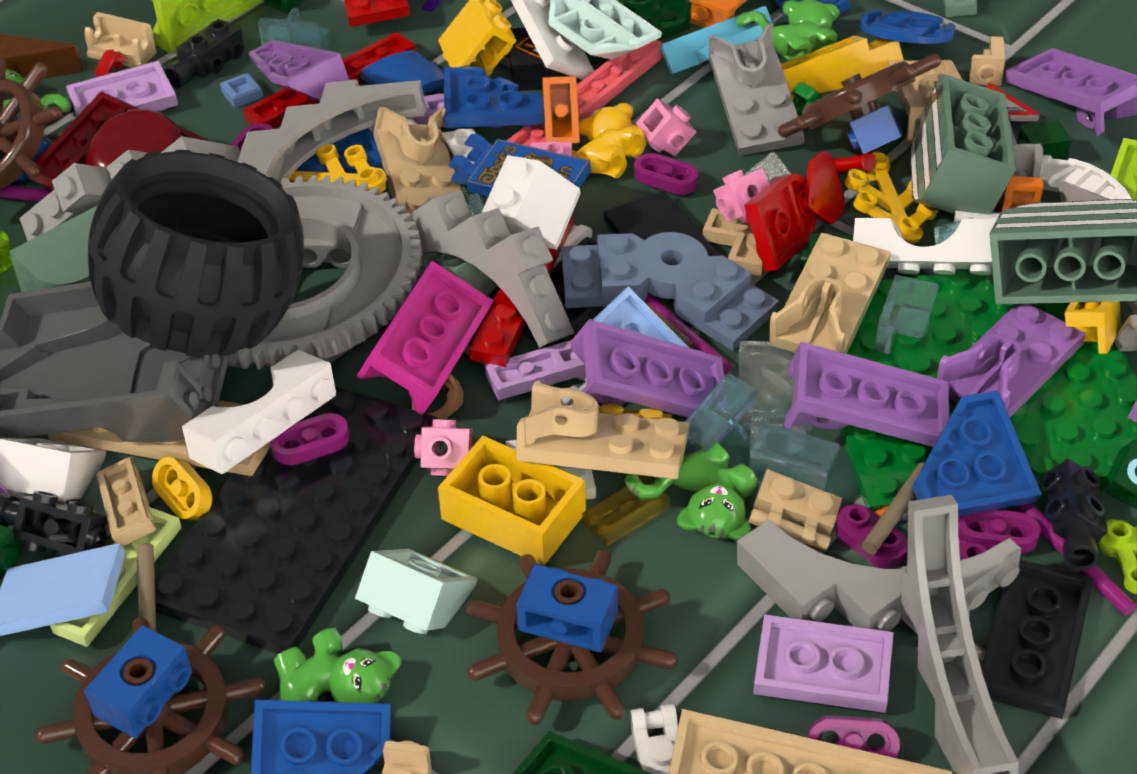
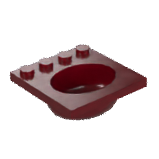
(105, 133)

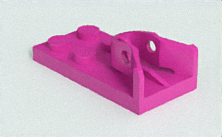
(428, 335)

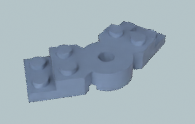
(671, 265)

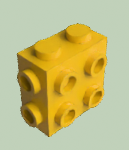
(477, 36)

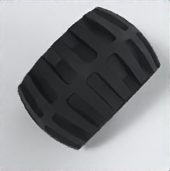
(195, 252)

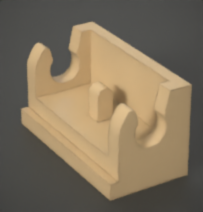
(122, 35)

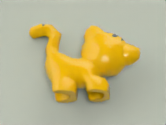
(611, 139)

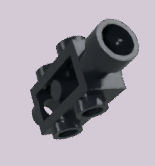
(205, 52)
(1075, 512)
(70, 531)

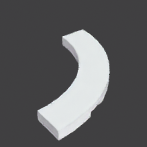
(1082, 175)

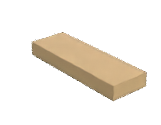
(125, 501)

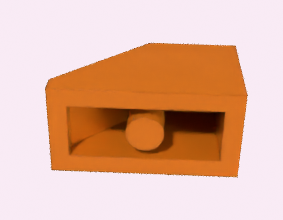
(561, 109)

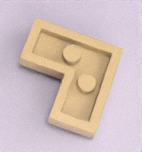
(737, 235)

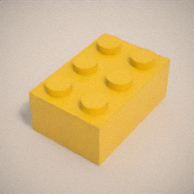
(512, 501)

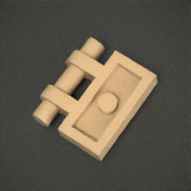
(797, 509)

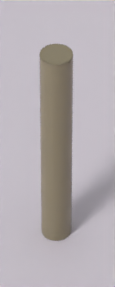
(891, 515)
(146, 583)

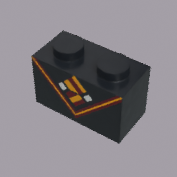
(526, 63)

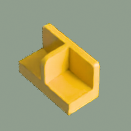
(1097, 319)

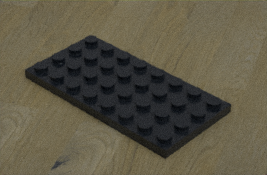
(290, 532)

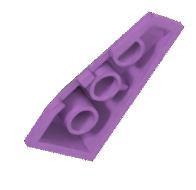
(299, 67)

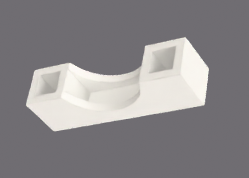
(964, 249)
(230, 434)

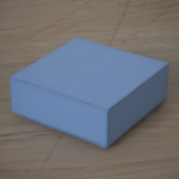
(241, 90)

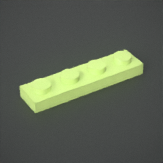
(86, 629)

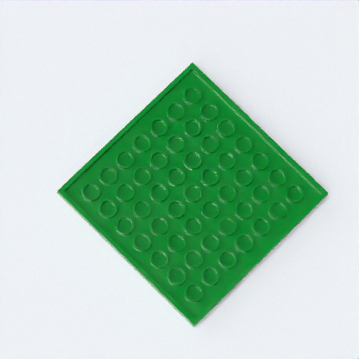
(1072, 416)

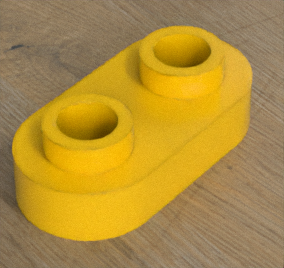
(181, 488)

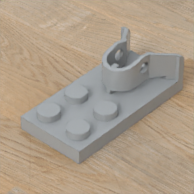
(753, 93)

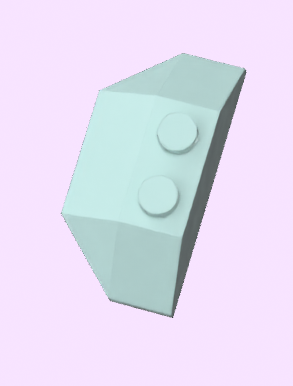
(601, 26)

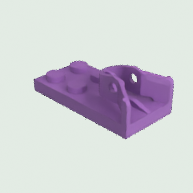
(1081, 83)
(1012, 357)
(644, 369)
(865, 396)

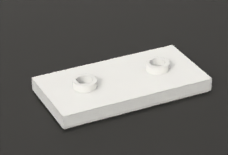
(554, 49)

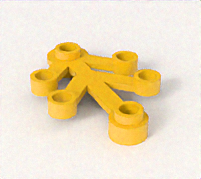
(355, 157)
(889, 199)

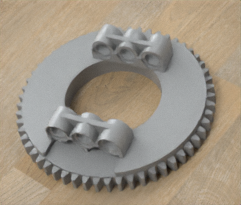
(355, 232)

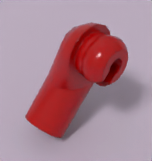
(108, 61)

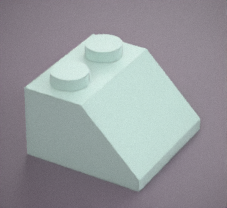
(413, 589)

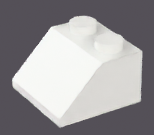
(533, 197)
(47, 466)

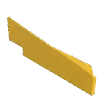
(834, 63)

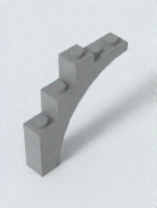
(341, 112)
(83, 185)
(509, 260)
(869, 597)
(946, 649)

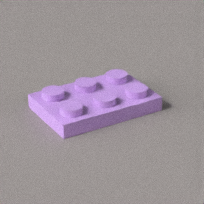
(139, 86)
(824, 663)

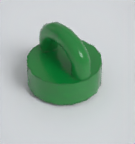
(804, 94)

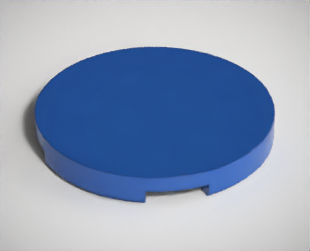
(907, 27)

